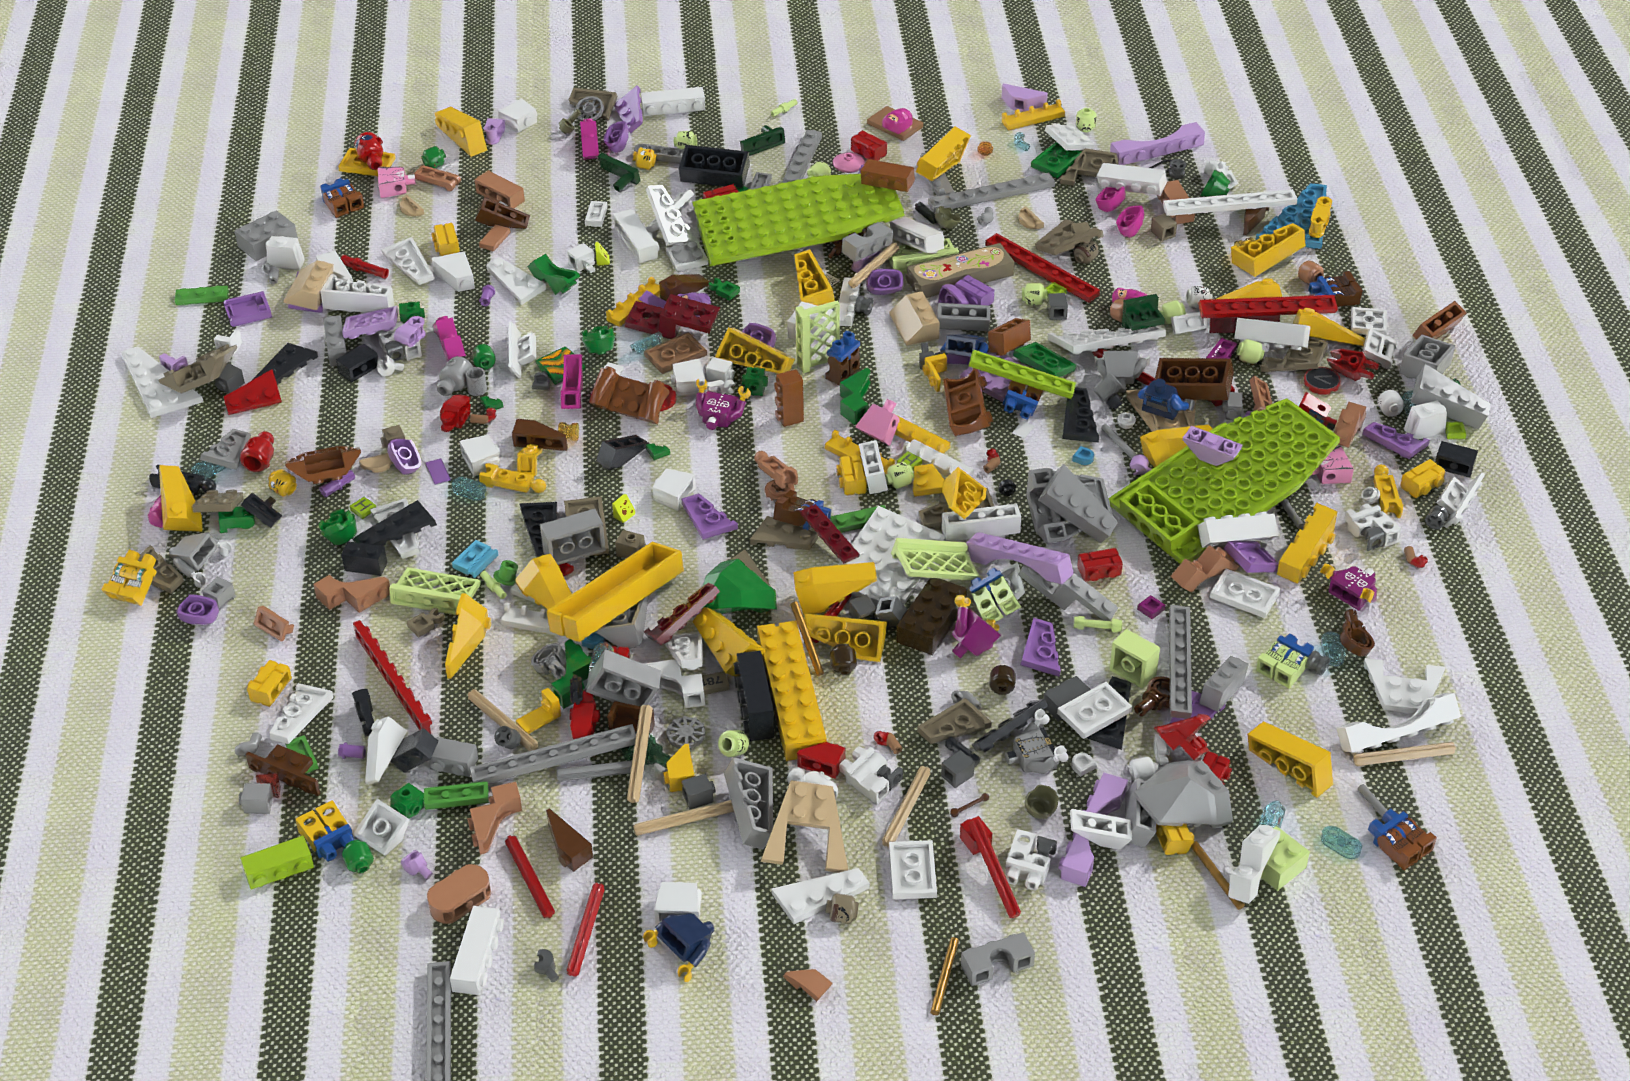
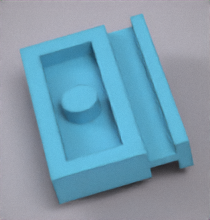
(475, 558)

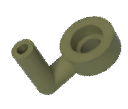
(566, 124)

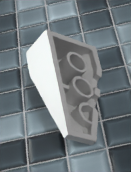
(628, 627)

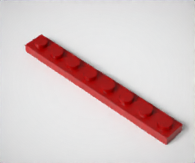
(1046, 269)
(1266, 306)
(390, 675)

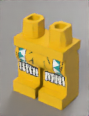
(131, 578)

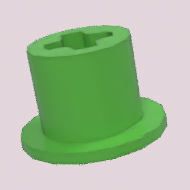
(507, 573)

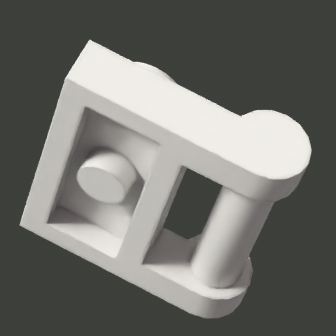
(1374, 345)

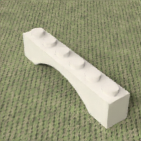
(1434, 711)

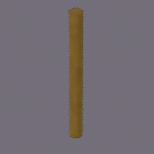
(807, 638)
(1215, 872)
(944, 977)

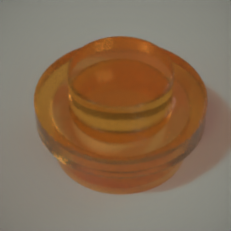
(985, 148)

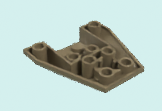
(201, 372)

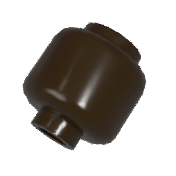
(843, 659)
(1002, 679)

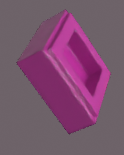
(1151, 607)

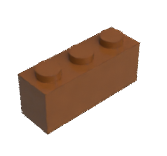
(887, 175)
(1441, 321)
(1009, 336)
(789, 398)

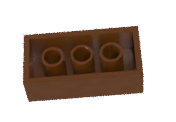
(1197, 377)

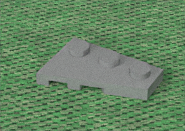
(228, 450)

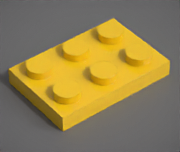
(352, 164)

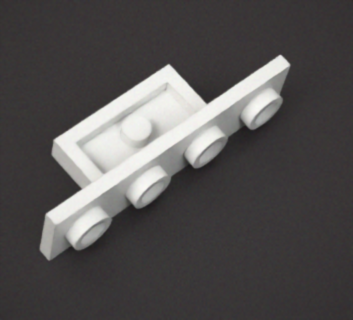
(521, 349)
(1457, 496)

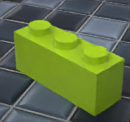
(277, 862)

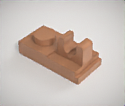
(272, 623)

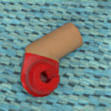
(483, 419)
(993, 461)
(1418, 562)
(889, 740)

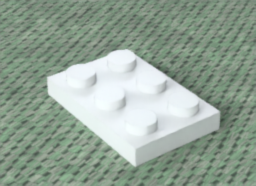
(1069, 137)
(1245, 593)
(1094, 710)
(912, 869)

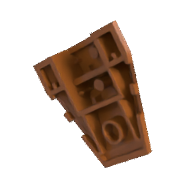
(324, 464)

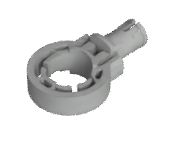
(549, 659)

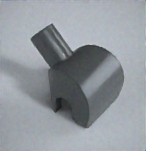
(925, 353)
(541, 381)
(546, 965)

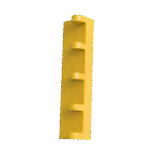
(1033, 116)
(620, 313)
(910, 431)
(845, 447)

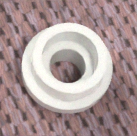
(1126, 420)
(1370, 495)

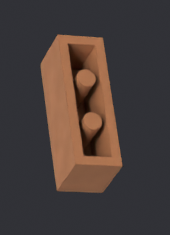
(499, 189)
(1172, 191)

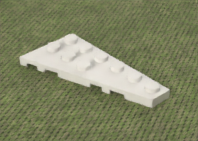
(1093, 339)
(156, 397)

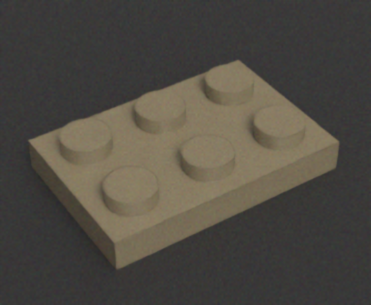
(218, 502)

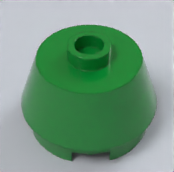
(1216, 185)
(599, 339)
(339, 527)

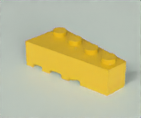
(1268, 250)
(811, 280)
(1308, 544)
(724, 638)
(1293, 756)

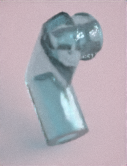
(1019, 141)

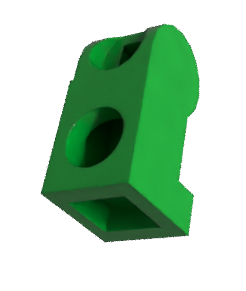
(235, 519)

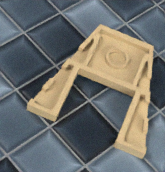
(1154, 422)
(810, 807)

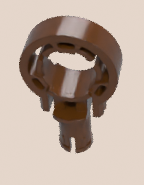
(1353, 630)
(1153, 698)

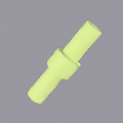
(784, 107)
(493, 585)

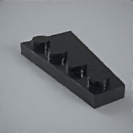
(288, 360)
(1079, 419)
(533, 516)
(406, 520)
(1005, 727)
(1114, 733)

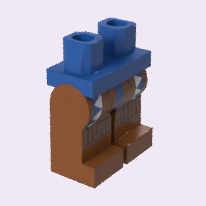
(341, 195)
(1401, 838)

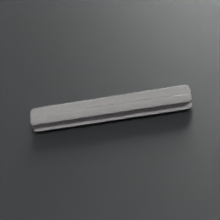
(594, 771)

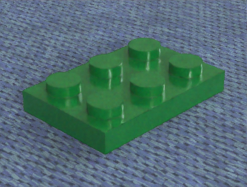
(1055, 160)
(1044, 359)

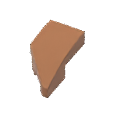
(810, 981)

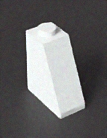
(454, 270)

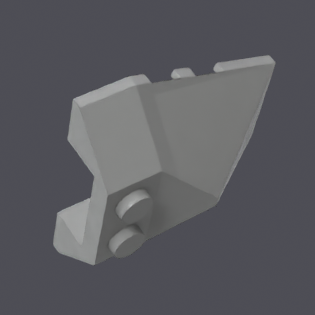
(1049, 524)
(1186, 794)

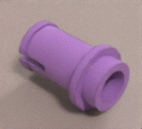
(487, 293)
(351, 751)

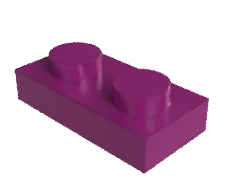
(1223, 349)

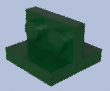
(1141, 313)

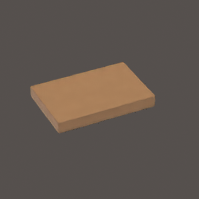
(876, 121)
(675, 351)

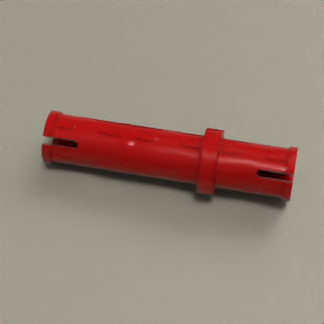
(357, 264)

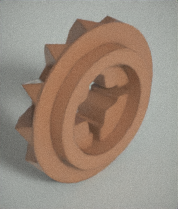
(771, 488)

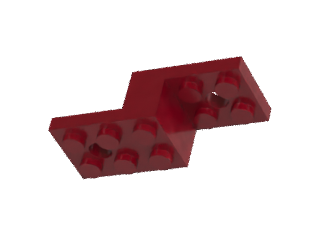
(676, 313)

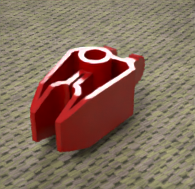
(1351, 364)
(455, 412)
(584, 717)

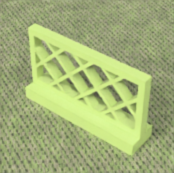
(901, 262)
(805, 338)
(930, 551)
(430, 598)

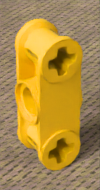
(1320, 217)

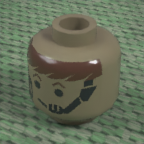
(1086, 252)
(842, 908)

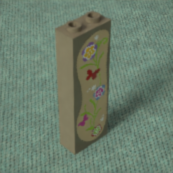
(982, 264)

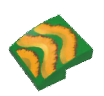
(554, 364)

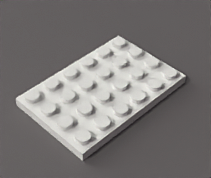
(875, 546)

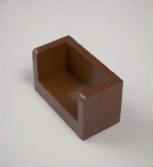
(626, 714)

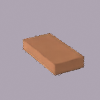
(494, 238)

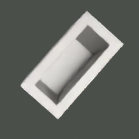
(518, 115)
(284, 253)
(685, 377)
(1426, 420)
(478, 452)
(672, 487)
(677, 899)

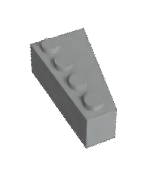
(1459, 402)
(1077, 504)
(752, 800)

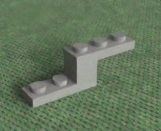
(1069, 591)

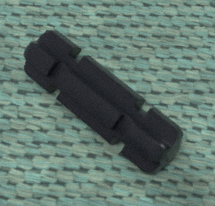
(925, 212)
(576, 689)
(951, 744)

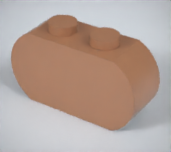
(458, 893)

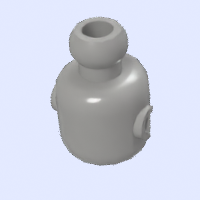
(453, 376)

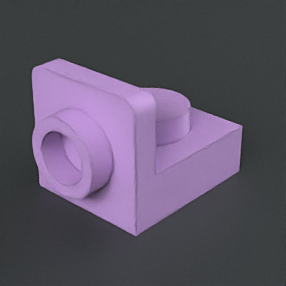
(170, 362)

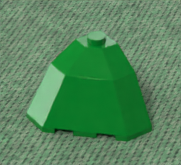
(739, 589)

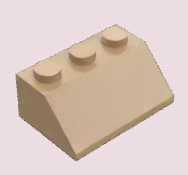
(308, 284)
(915, 319)

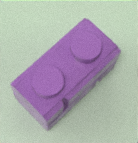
(975, 291)

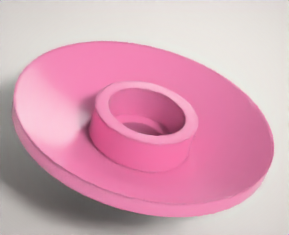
(848, 162)

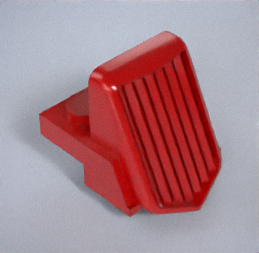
(1183, 735)

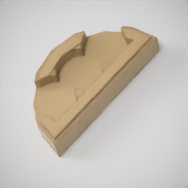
(410, 207)
(1029, 219)
(377, 463)

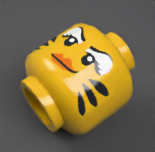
(644, 158)
(282, 482)

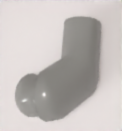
(986, 217)
(272, 272)
(960, 695)
(249, 746)

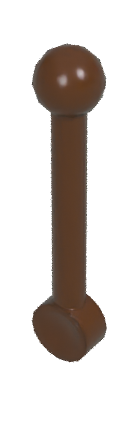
(954, 812)

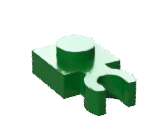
(726, 290)

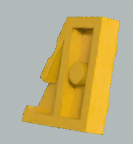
(927, 480)

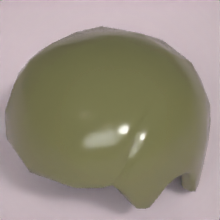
(946, 218)
(1041, 802)

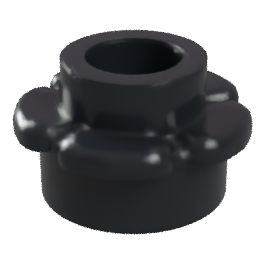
(1114, 402)
(1007, 487)

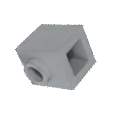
(256, 798)

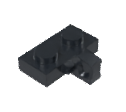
(262, 509)

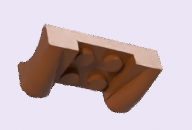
(628, 396)
(966, 403)

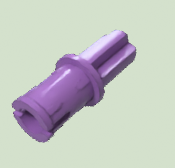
(335, 485)

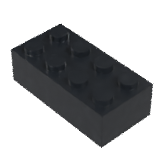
(714, 166)
(754, 696)

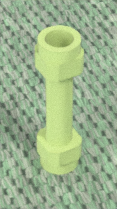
(1115, 625)

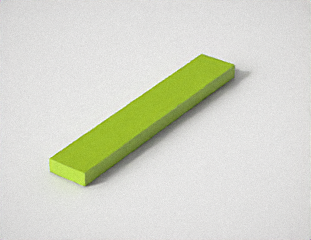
(1022, 374)

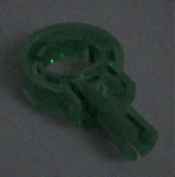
(653, 754)

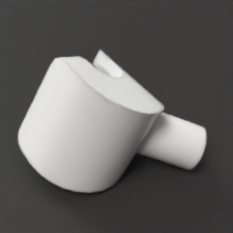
(387, 367)

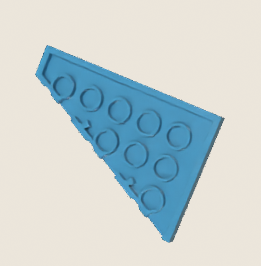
(1299, 214)

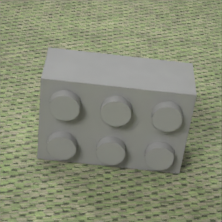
(253, 236)
(1426, 351)
(573, 536)
(623, 679)

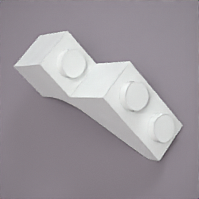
(688, 687)
(1254, 857)

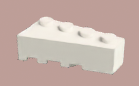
(355, 296)

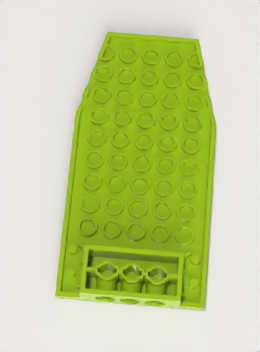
(790, 216)
(1275, 460)

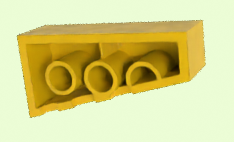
(462, 130)
(944, 154)
(750, 352)

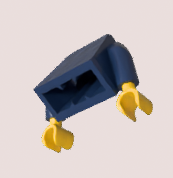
(685, 937)

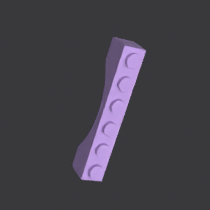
(1130, 151)
(1050, 564)
(1079, 860)

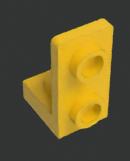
(933, 366)
(528, 459)
(542, 715)

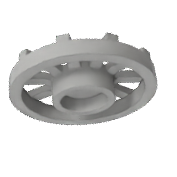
(589, 108)
(685, 732)

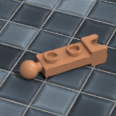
(776, 469)

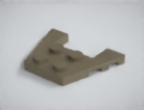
(1088, 164)
(1061, 240)
(1298, 359)

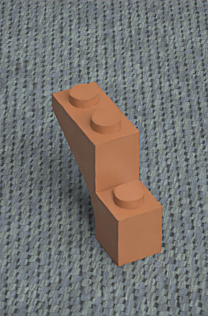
(1349, 422)
(1209, 564)
(358, 593)
(486, 818)

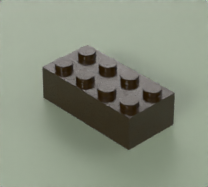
(930, 616)

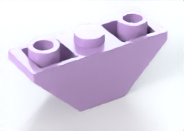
(1022, 98)
(1211, 447)

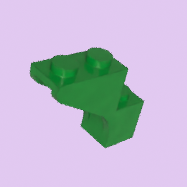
(557, 278)
(853, 391)
(576, 664)

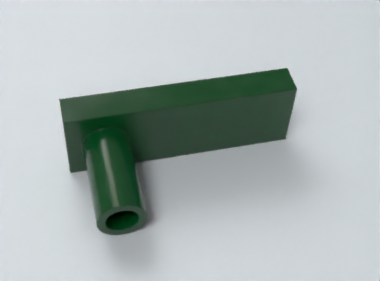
(767, 139)
(621, 169)

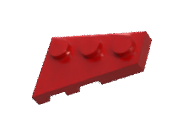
(253, 395)

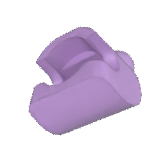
(1141, 464)
(416, 863)

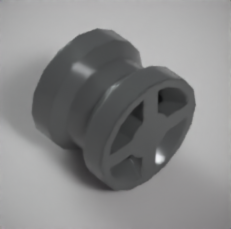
(1177, 169)
(863, 305)
(1436, 517)
(1317, 662)
(502, 737)

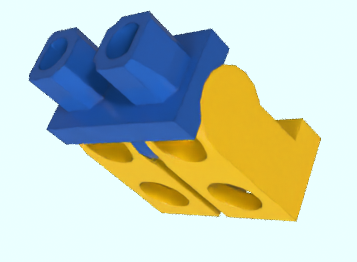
(325, 832)

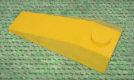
(1165, 443)
(963, 492)
(177, 501)
(543, 581)
(828, 584)
(467, 634)
(863, 635)

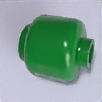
(433, 157)
(483, 356)
(357, 856)

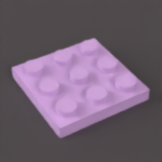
(370, 322)
(996, 385)

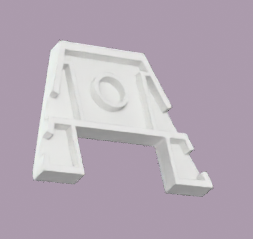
(1401, 693)

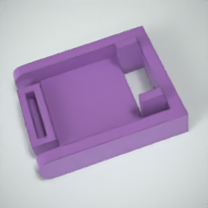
(245, 309)
(1251, 556)

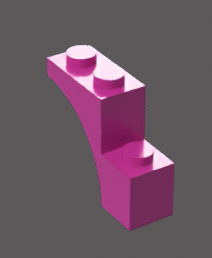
(589, 139)
(448, 337)
(572, 382)

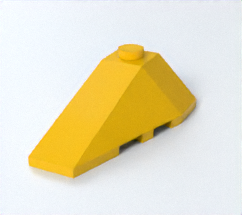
(1258, 289)
(1325, 328)

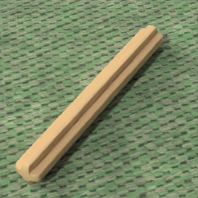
(873, 265)
(501, 719)
(1404, 753)
(639, 754)
(906, 806)
(683, 818)

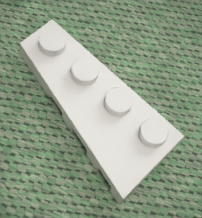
(669, 219)
(409, 260)
(515, 280)
(406, 546)
(687, 649)
(301, 709)
(810, 896)

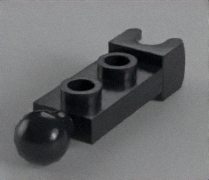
(194, 481)
(364, 708)

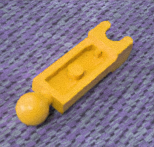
(510, 479)
(1389, 496)

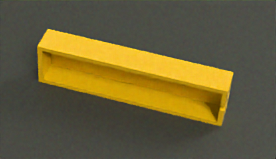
(615, 591)
(790, 688)

